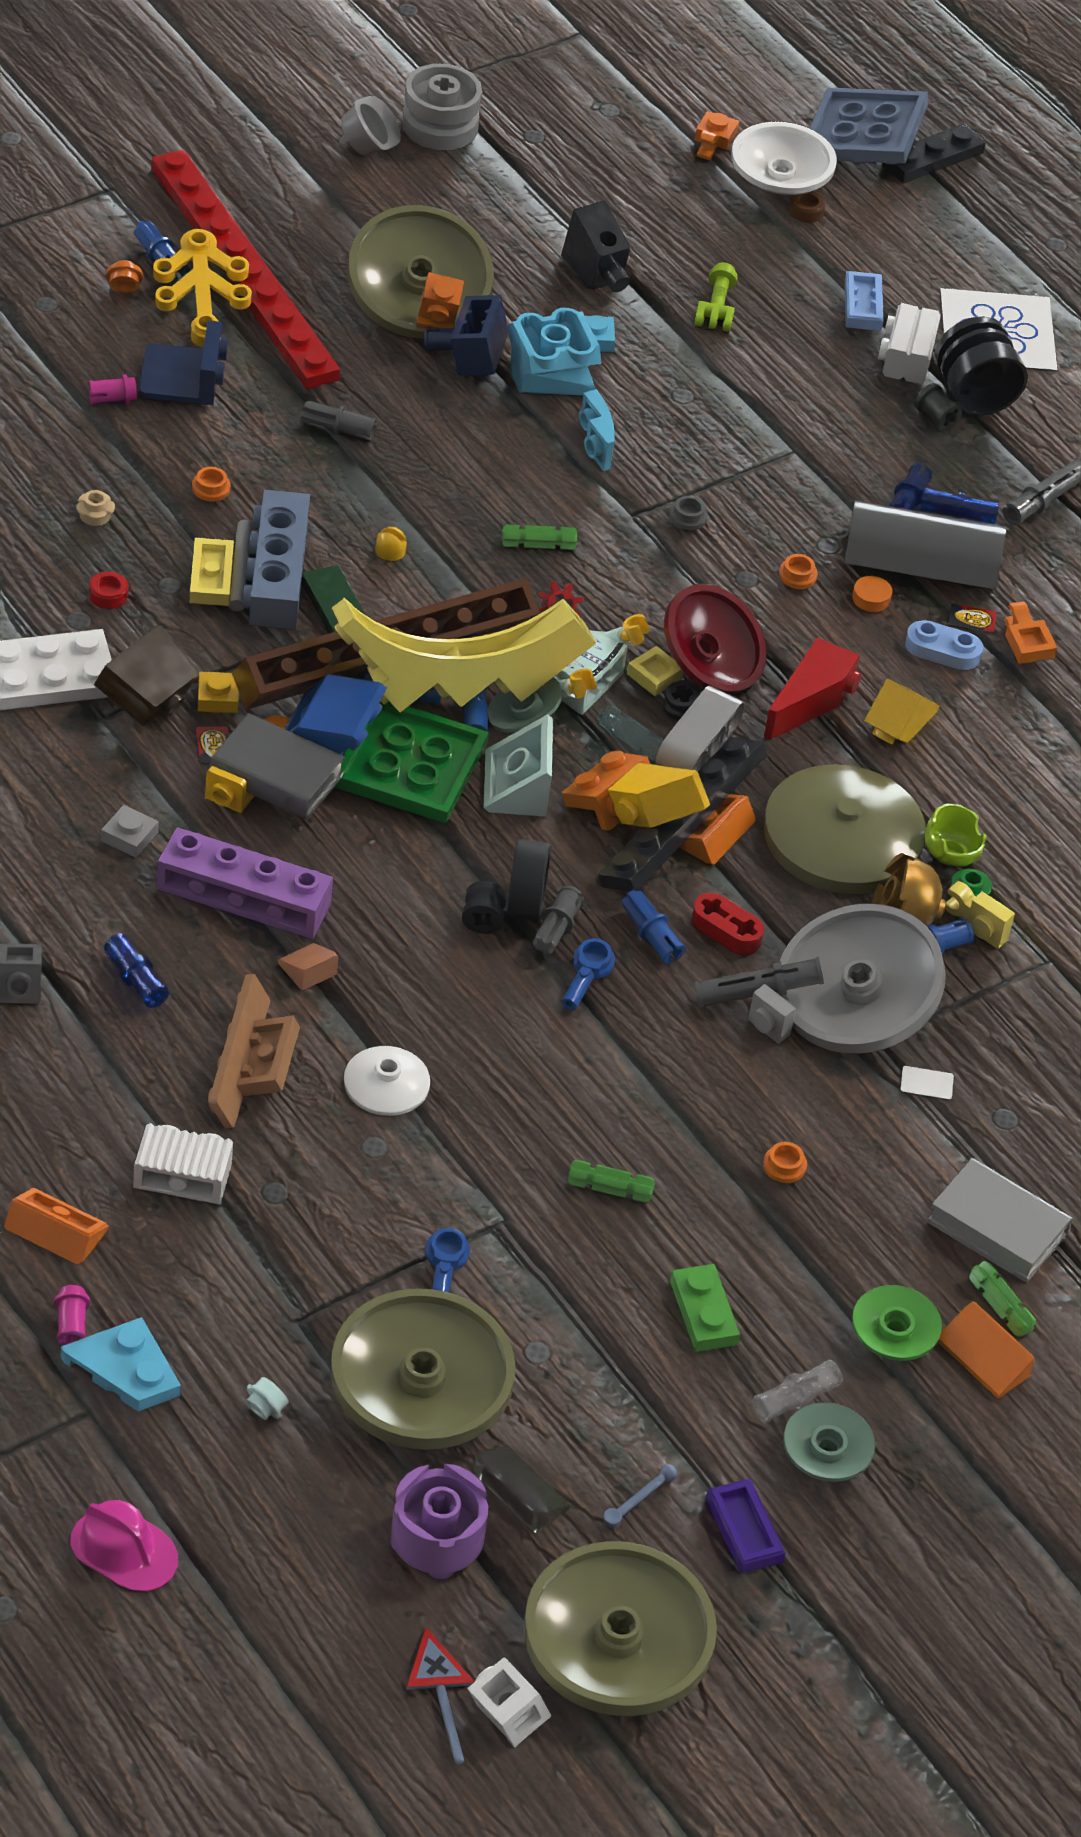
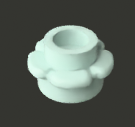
(266, 1399)

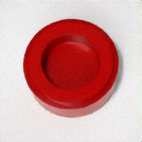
(108, 590)

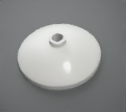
(783, 158)

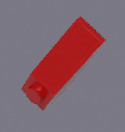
(814, 687)

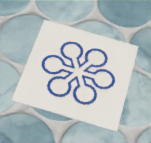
(1023, 316)

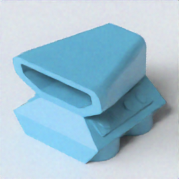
(553, 353)

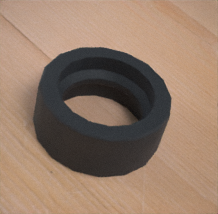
(528, 879)

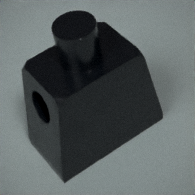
(597, 247)

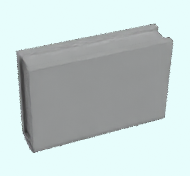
(999, 1220)

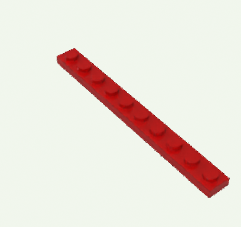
(268, 300)

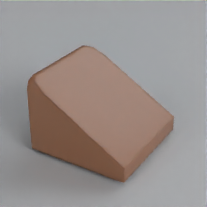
(310, 965)

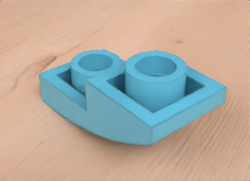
(598, 423)

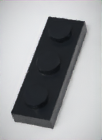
(938, 153)

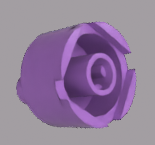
(439, 1519)

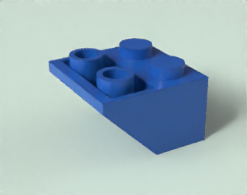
(337, 712)

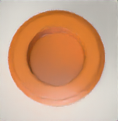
(872, 593)

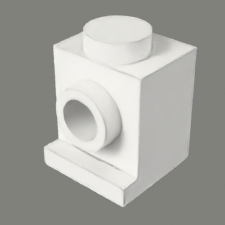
(509, 1701)

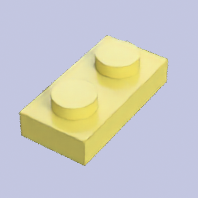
(211, 571)

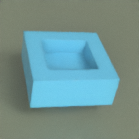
(603, 331)

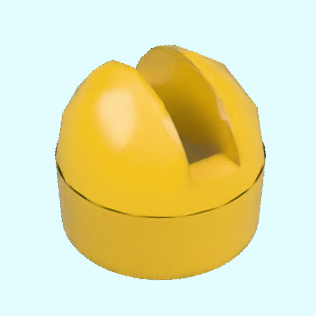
(391, 544)

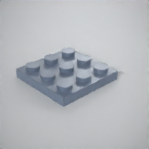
(870, 123)

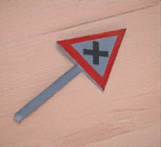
(439, 1669)

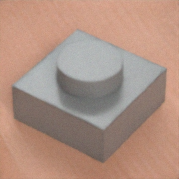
(129, 831)
(771, 1014)

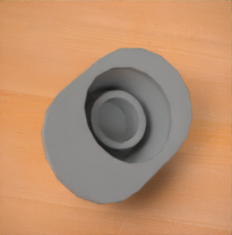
(370, 126)

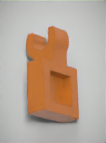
(715, 131)
(1028, 638)

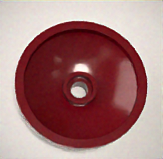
(715, 638)

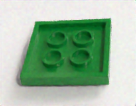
(413, 761)

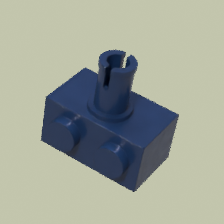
(476, 337)

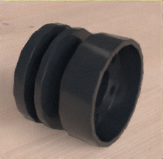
(981, 365)

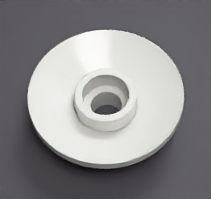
(386, 1080)

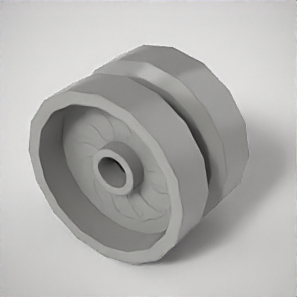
(441, 106)

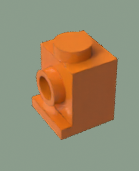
(439, 301)

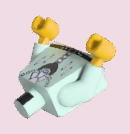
(600, 665)

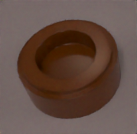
(807, 207)

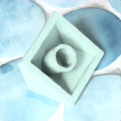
(520, 771)

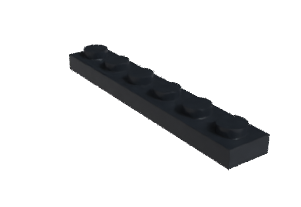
(656, 844)

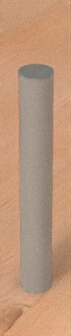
(240, 561)

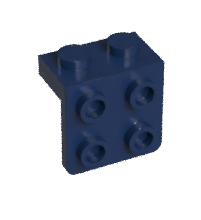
(185, 372)

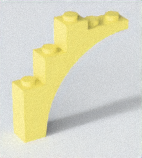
(513, 658)

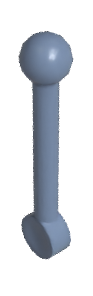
(613, 1516)

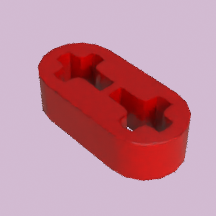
(727, 923)

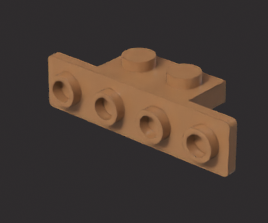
(254, 1053)

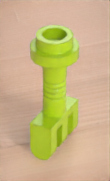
(722, 278)

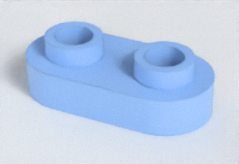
(944, 645)

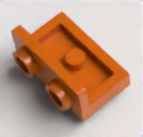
(592, 787)

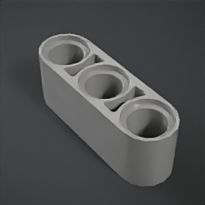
(701, 730)

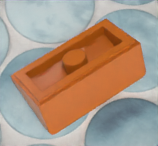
(720, 829)
(54, 1225)
(986, 1350)

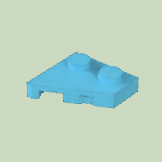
(126, 1363)

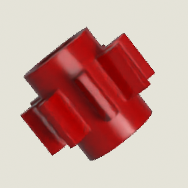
(550, 597)

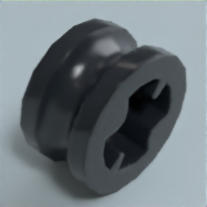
(679, 690)

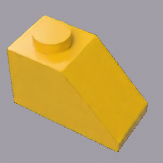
(899, 713)
(657, 795)

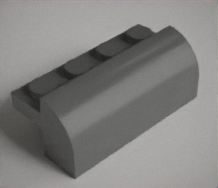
(925, 544)

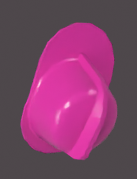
(124, 1546)

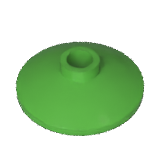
(900, 1310)

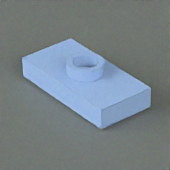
(863, 301)

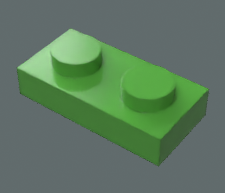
(704, 1307)

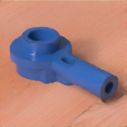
(592, 960)
(446, 1252)

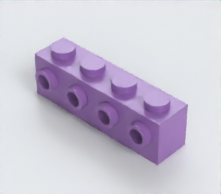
(244, 882)

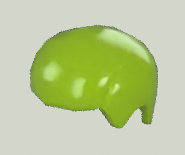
(954, 835)

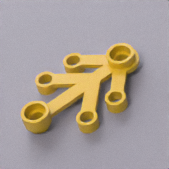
(200, 247)

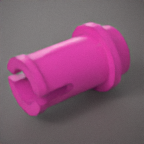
(113, 390)
(71, 1308)

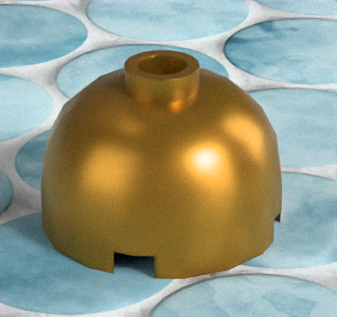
(912, 888)

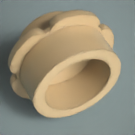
(95, 507)

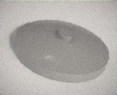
(877, 973)

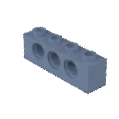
(278, 559)

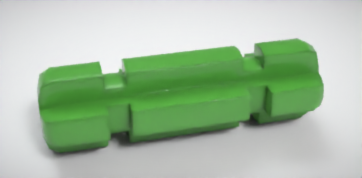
(539, 537)
(611, 1181)
(1002, 1299)

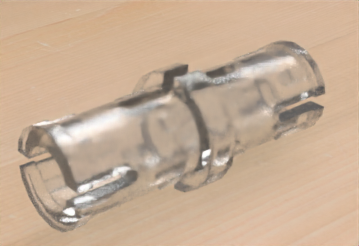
(797, 1390)

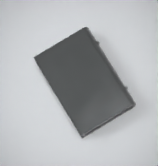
(279, 765)

